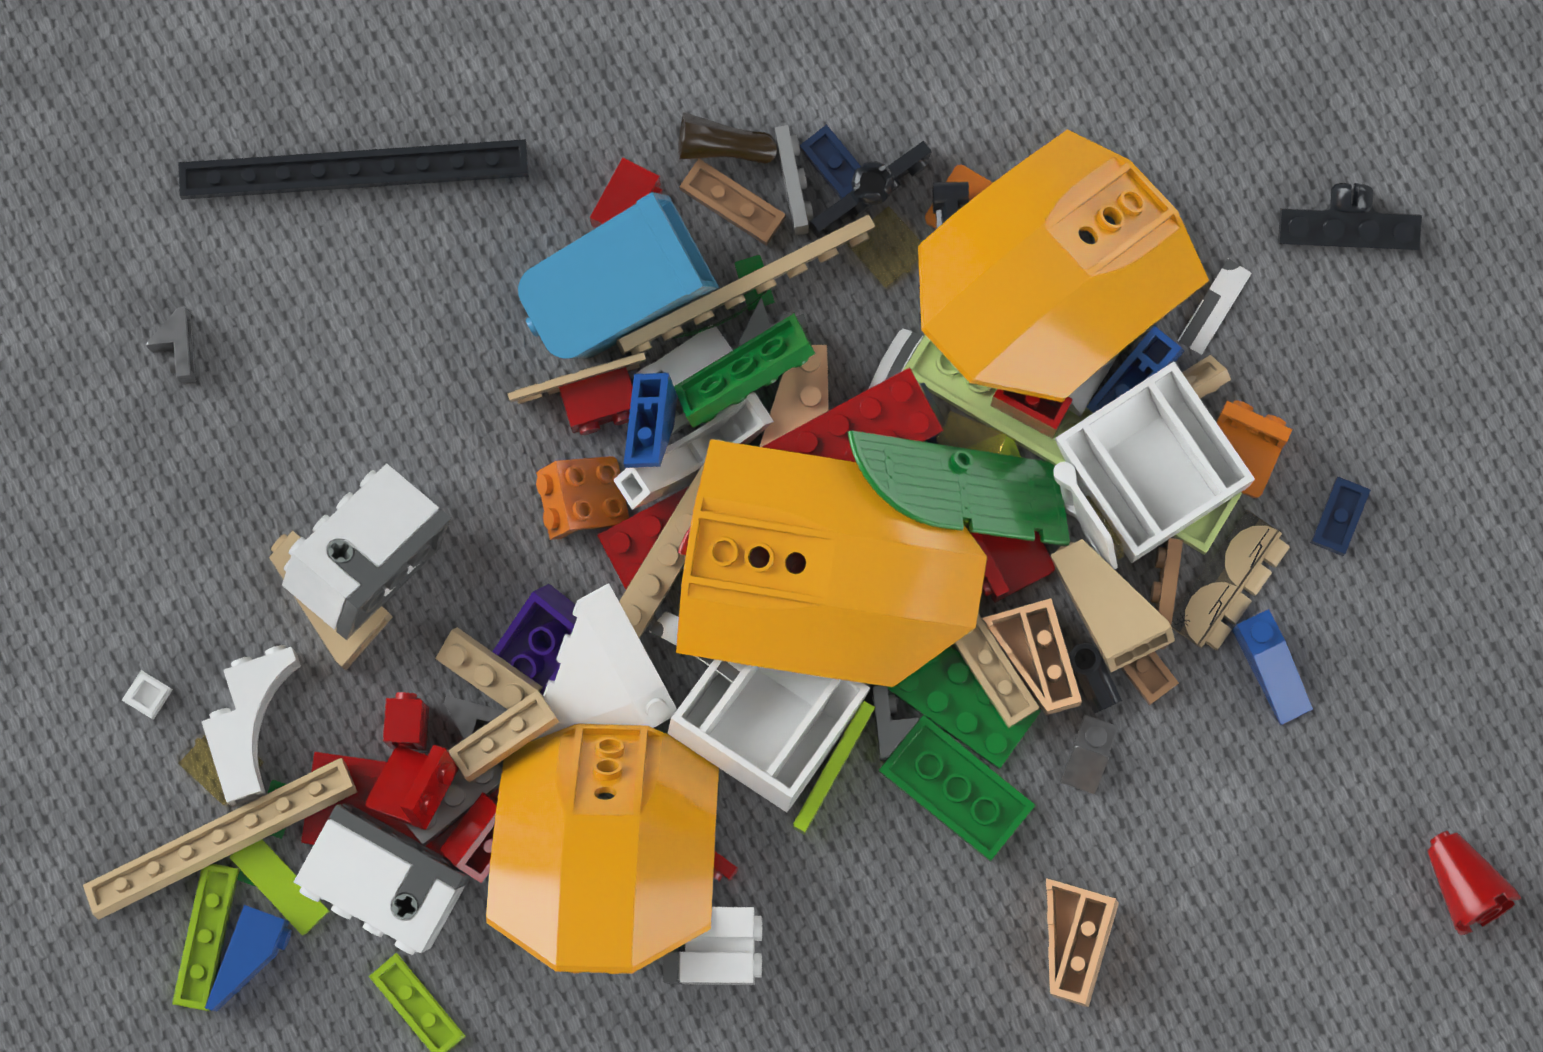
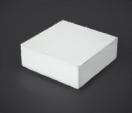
(147, 694)

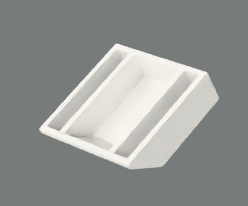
(1154, 461)
(767, 726)

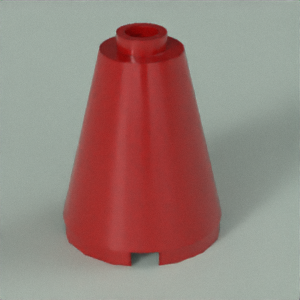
(1469, 883)

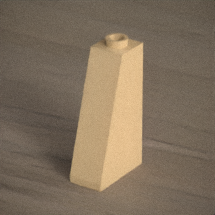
(1111, 609)
(342, 650)

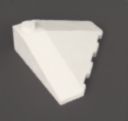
(605, 671)

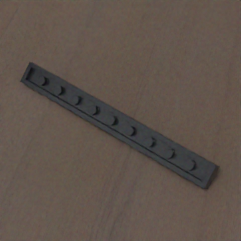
(353, 169)

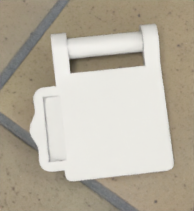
(689, 359)
(1080, 508)

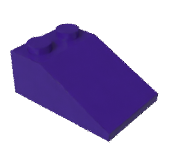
(537, 635)

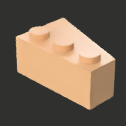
(800, 396)
(1038, 654)
(1077, 939)

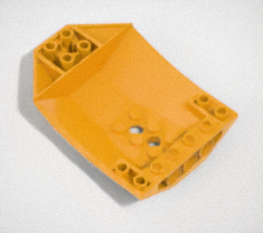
(1029, 301)
(874, 587)
(596, 877)

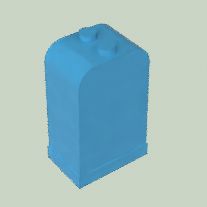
(615, 280)

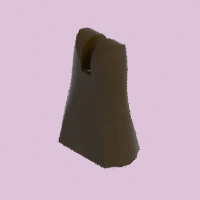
(711, 139)

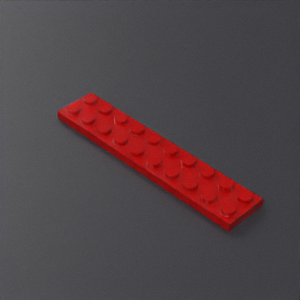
(887, 409)

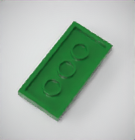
(744, 370)
(958, 705)
(956, 788)

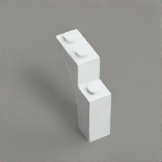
(686, 456)
(235, 733)

